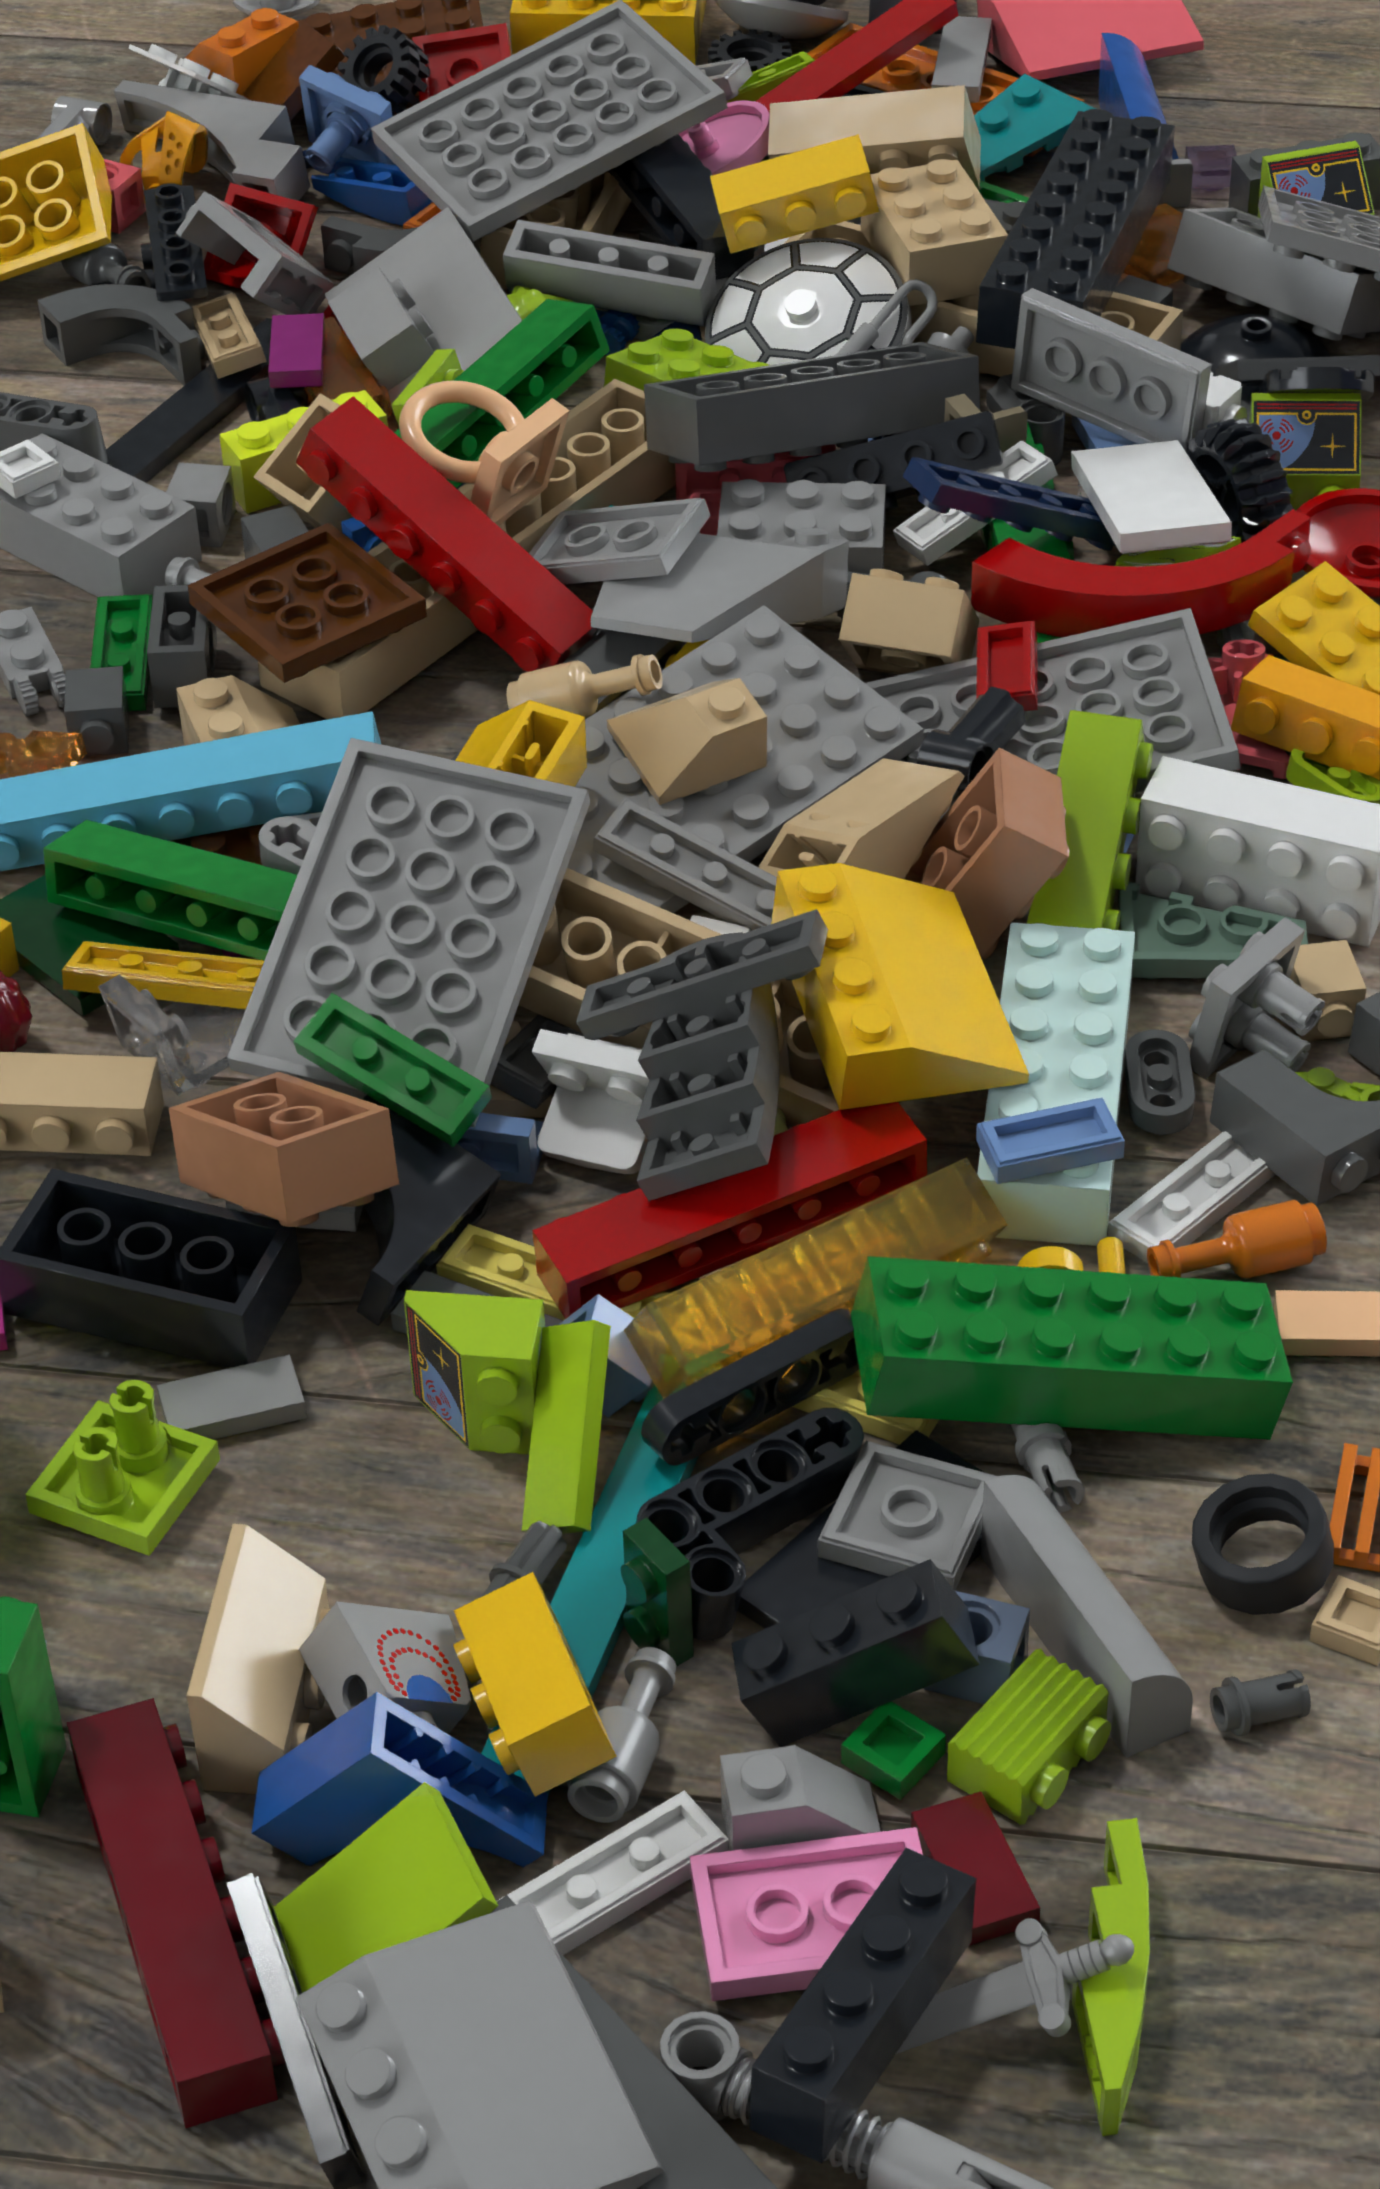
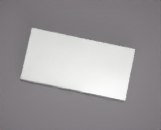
(1151, 497)

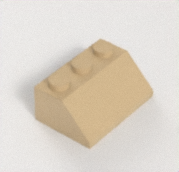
(249, 1678)

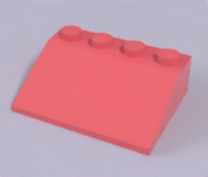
(1065, 35)

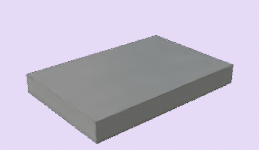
(620, 540)

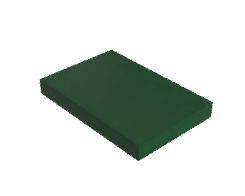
(50, 935)

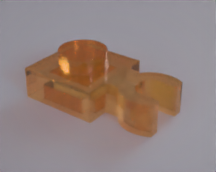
(39, 752)

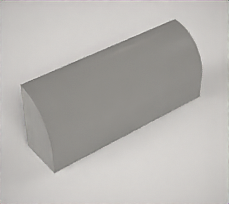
(612, 272)
(1081, 1613)

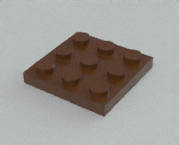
(307, 602)

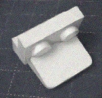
(594, 1102)

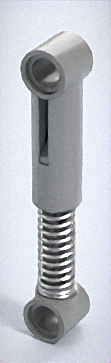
(890, 2156)

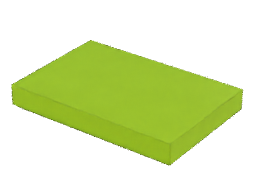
(384, 1889)

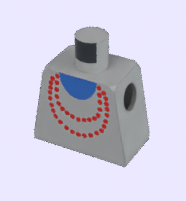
(390, 1653)

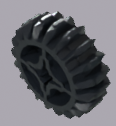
(1242, 474)

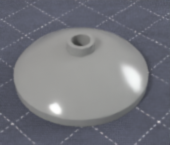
(784, 17)

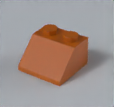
(245, 47)

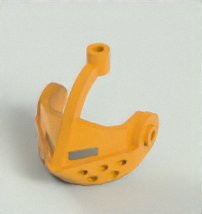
(182, 150)

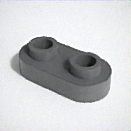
(1159, 1082)

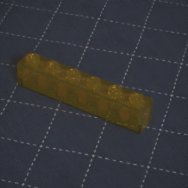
(810, 1275)

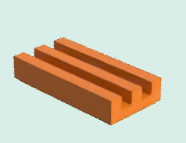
(1366, 1466)

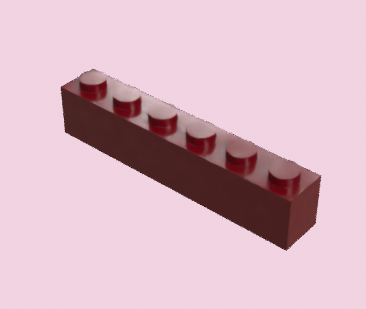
(173, 1914)

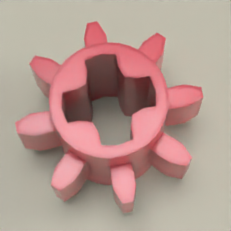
(1236, 662)

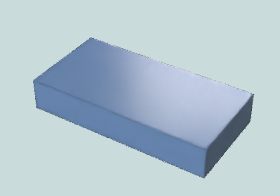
(1050, 1140)

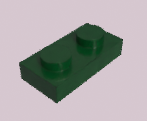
(657, 1592)

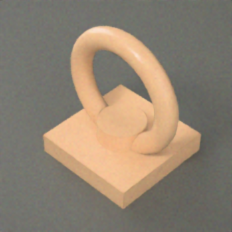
(514, 462)

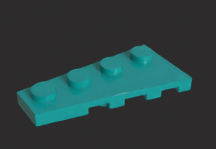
(1022, 121)

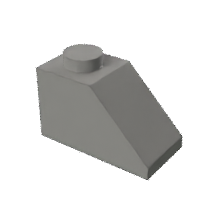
(791, 1798)

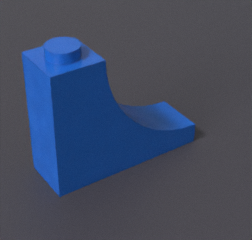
(372, 1760)

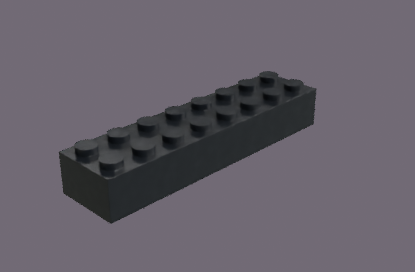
(1079, 220)

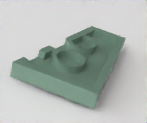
(1187, 939)

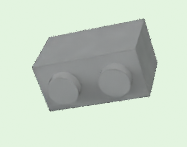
(382, 327)

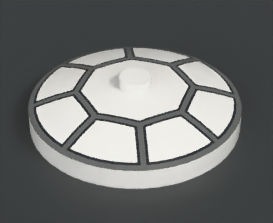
(806, 302)

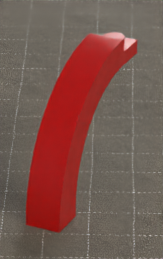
(1079, 597)

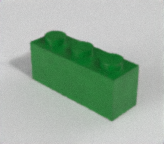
(29, 1711)

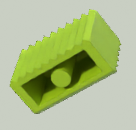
(1030, 1737)

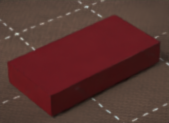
(970, 1840)

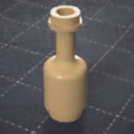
(577, 690)

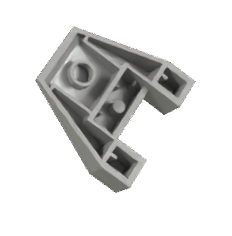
(727, 580)

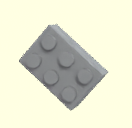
(775, 510)

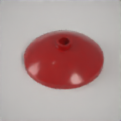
(1347, 535)

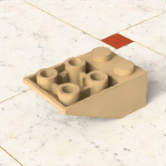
(868, 822)

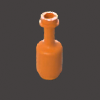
(1251, 1242)

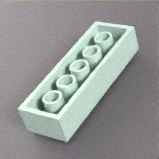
(1069, 1016)

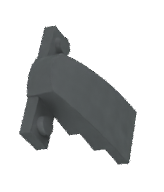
(707, 1048)

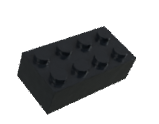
(149, 1269)

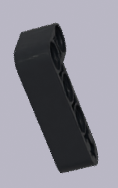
(748, 1501)

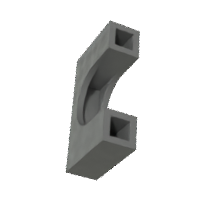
(1302, 1133)

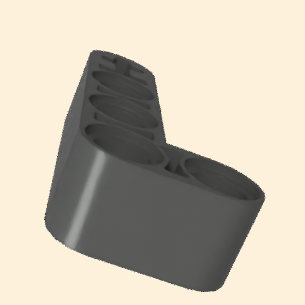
(67, 422)

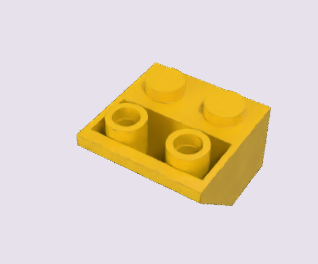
(531, 743)

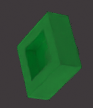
(893, 1749)

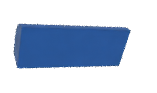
(1126, 82)

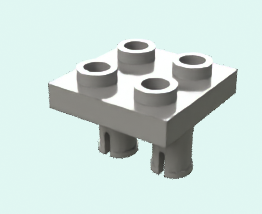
(1246, 1000)

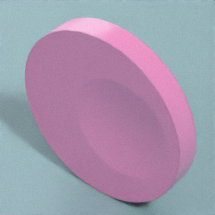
(731, 137)

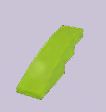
(1113, 2002)

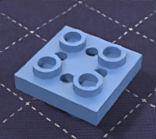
(340, 119)

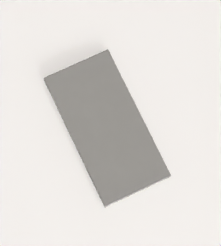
(449, 288)

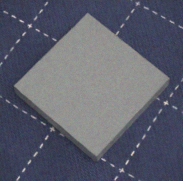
(904, 1512)

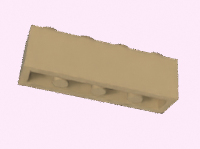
(79, 1103)

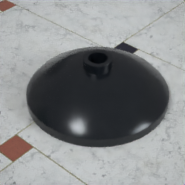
(1251, 338)

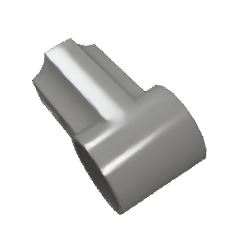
(73, 111)

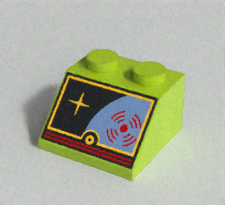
(1321, 173)
(1315, 438)
(477, 1365)

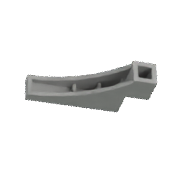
(245, 137)

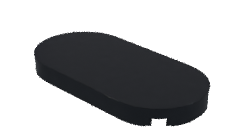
(1320, 381)

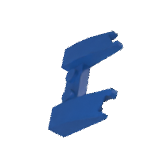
(372, 190)

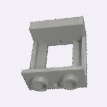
(280, 275)

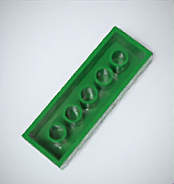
(1069, 1348)

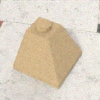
(694, 739)

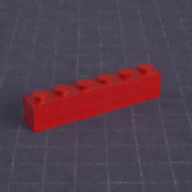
(445, 537)
(812, 1176)

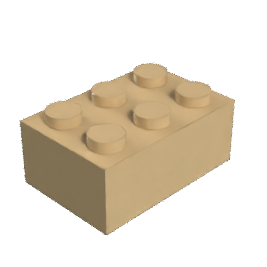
(934, 228)

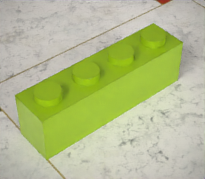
(1099, 780)

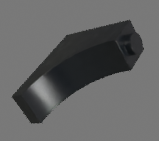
(424, 1214)

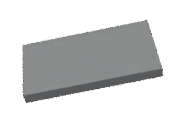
(1107, 373)

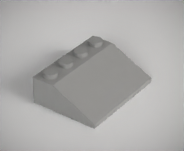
(476, 2064)

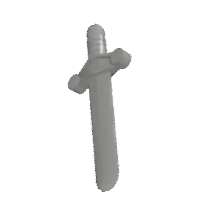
(1039, 1979)

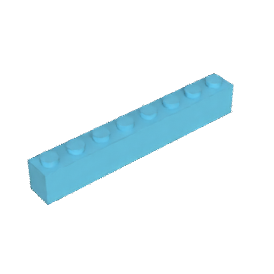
(181, 788)

